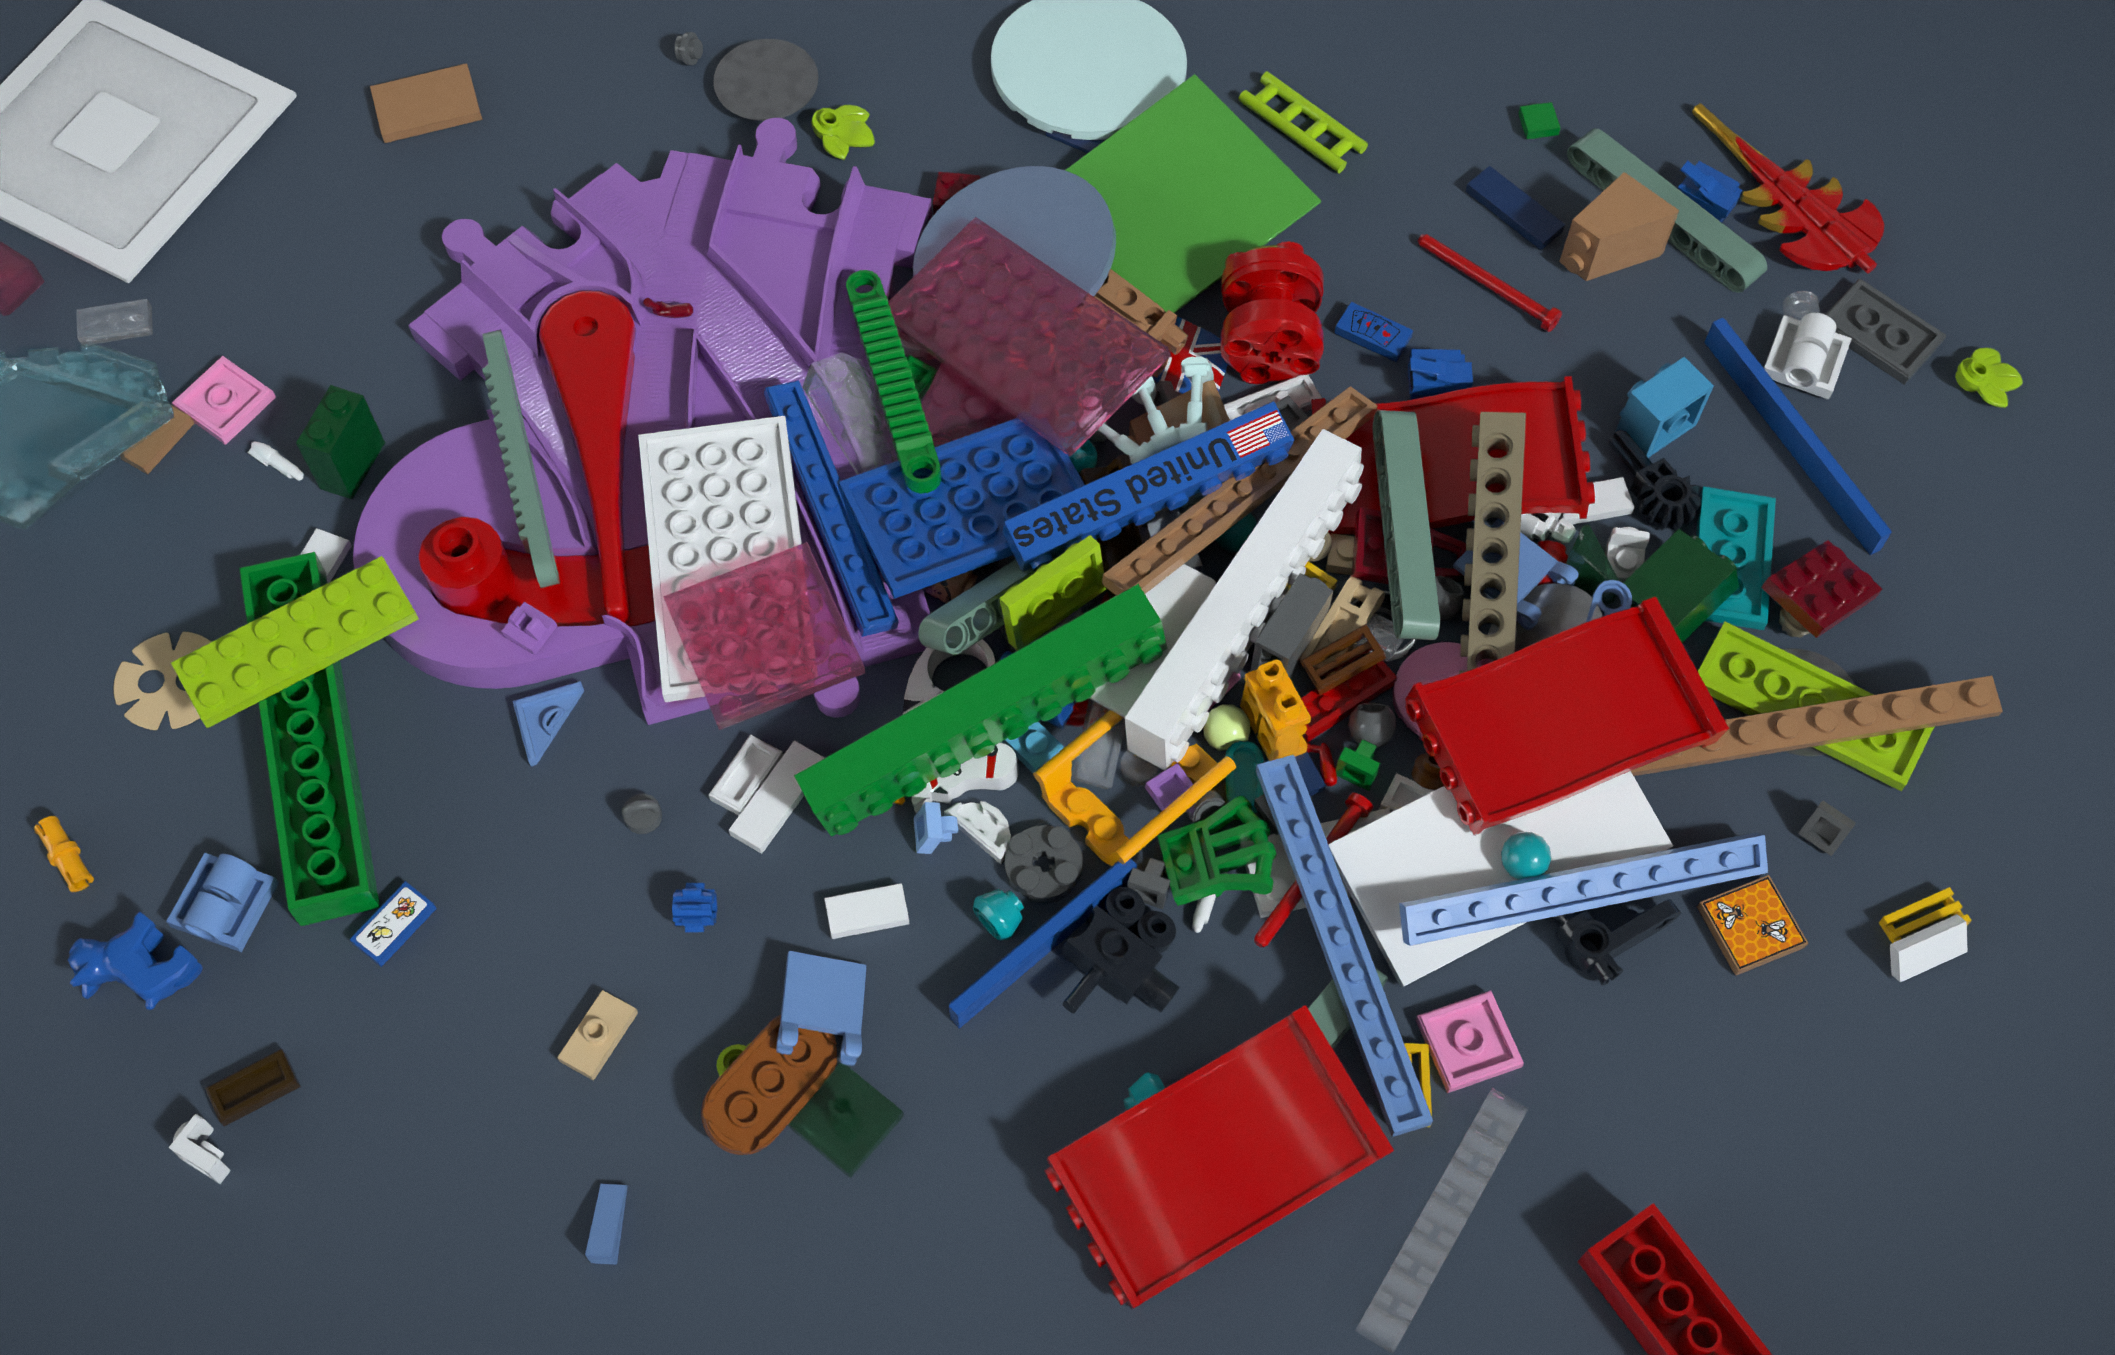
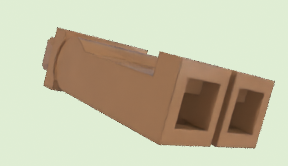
(1142, 312)

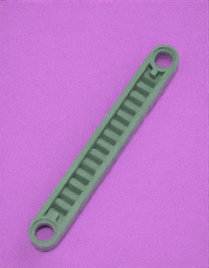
(518, 459)

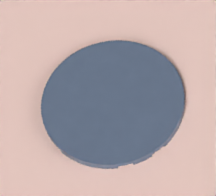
(1040, 210)

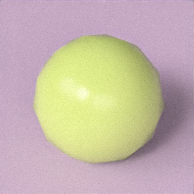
(1226, 726)

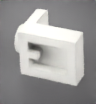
(1626, 550)
(191, 1147)

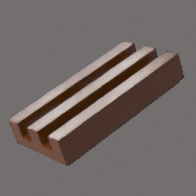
(1349, 671)

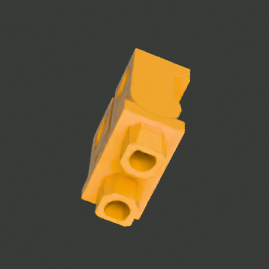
(1275, 711)

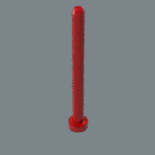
(1548, 317)
(1358, 807)

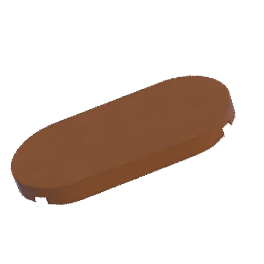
(766, 1089)

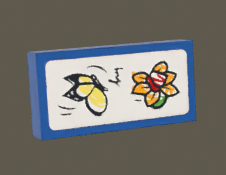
(393, 924)

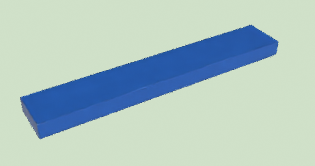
(1038, 944)

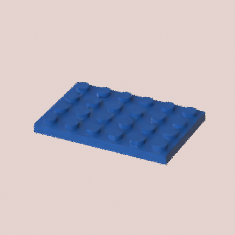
(961, 522)

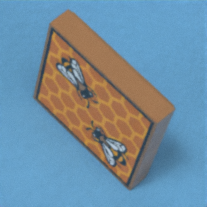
(1752, 925)

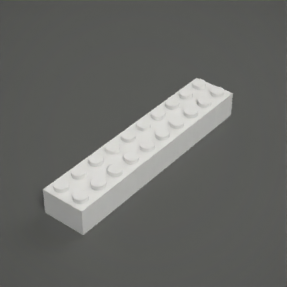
(1243, 601)

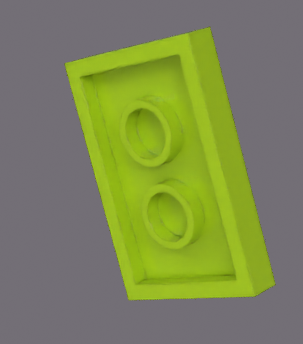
(1053, 592)

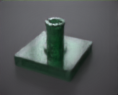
(846, 1119)

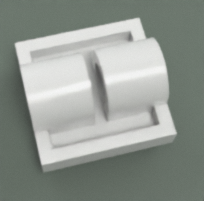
(1807, 354)

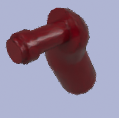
(667, 310)

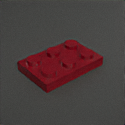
(1822, 588)

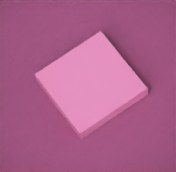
(224, 400)
(1469, 1041)

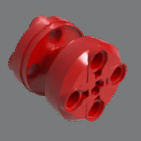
(1272, 313)

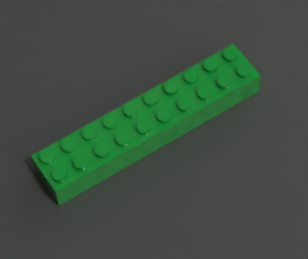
(983, 711)
(312, 767)

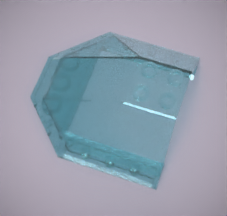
(70, 422)

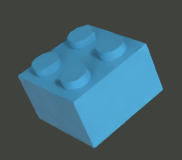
(1665, 406)

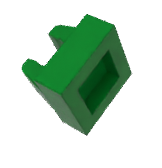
(1358, 766)

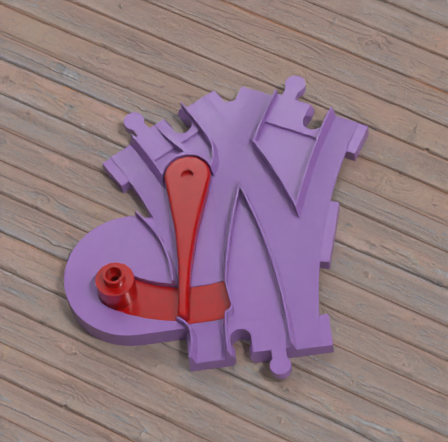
(601, 372)

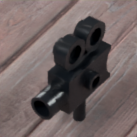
(1122, 959)

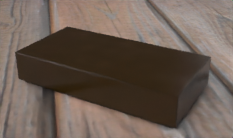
(252, 1087)

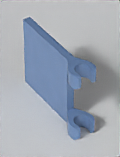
(1533, 567)
(824, 998)

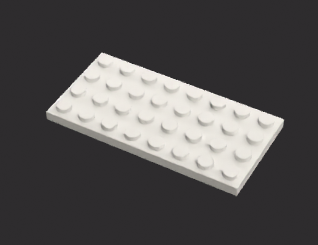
(711, 507)

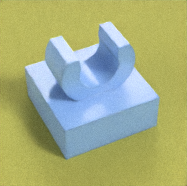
(932, 828)

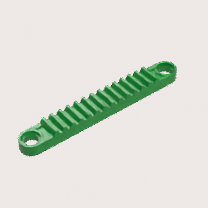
(893, 382)

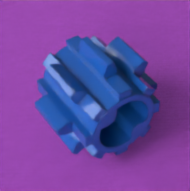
(694, 907)

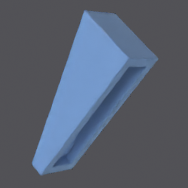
(607, 1225)

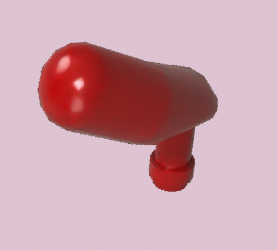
(1327, 765)

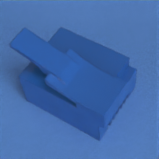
(1710, 189)
(1437, 372)

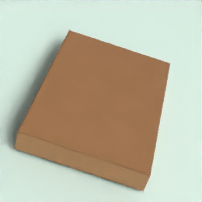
(425, 103)

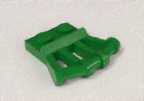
(1193, 861)

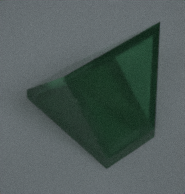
(1591, 564)

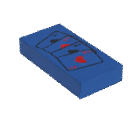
(1373, 331)

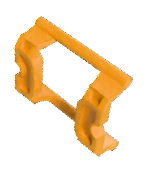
(1104, 828)

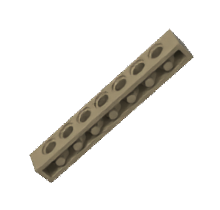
(1506, 433)

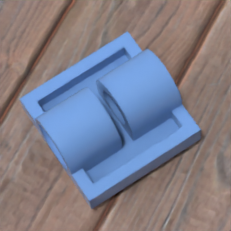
(223, 901)

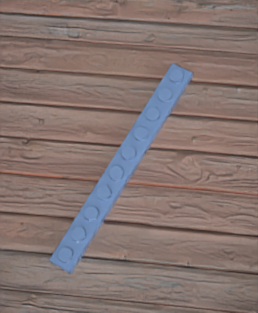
(1582, 888)
(1344, 947)

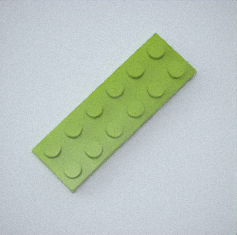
(294, 641)
(1768, 679)

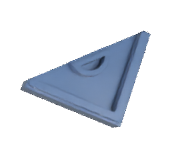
(543, 715)

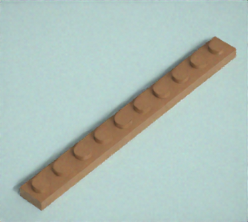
(1232, 501)
(1842, 722)

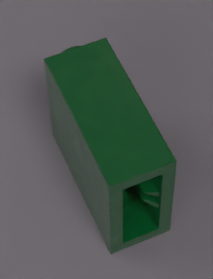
(341, 442)
(1685, 580)

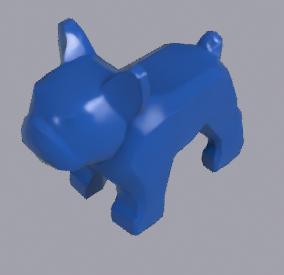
(130, 962)

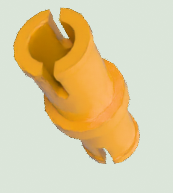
(63, 853)

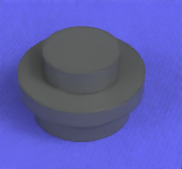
(688, 48)

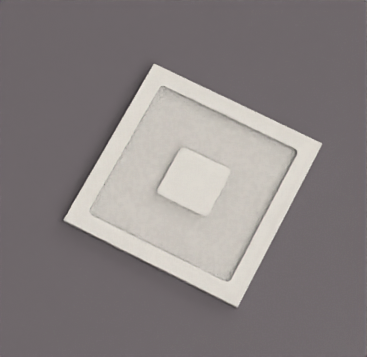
(122, 135)

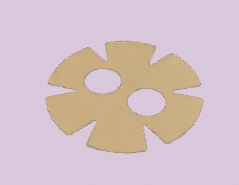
(157, 654)

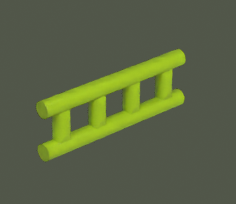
(1303, 138)

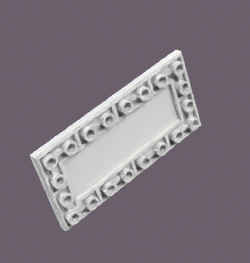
(1432, 853)

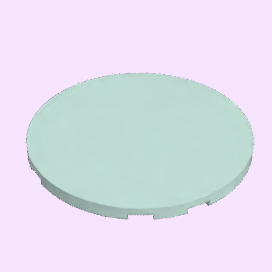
(1086, 64)

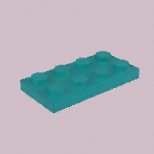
(1742, 530)

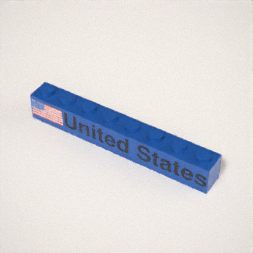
(1149, 486)

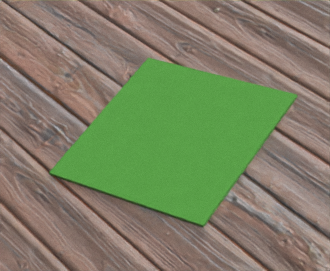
(1189, 192)

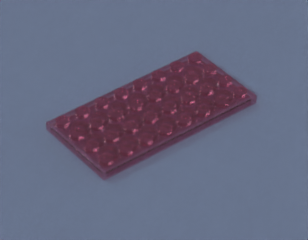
(1026, 335)

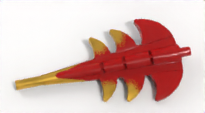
(1831, 236)

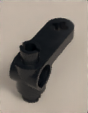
(1609, 944)

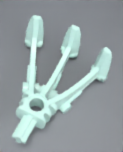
(1198, 372)

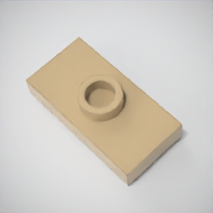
(597, 1035)

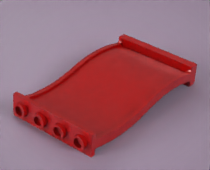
(1552, 452)
(1564, 715)
(1217, 1157)

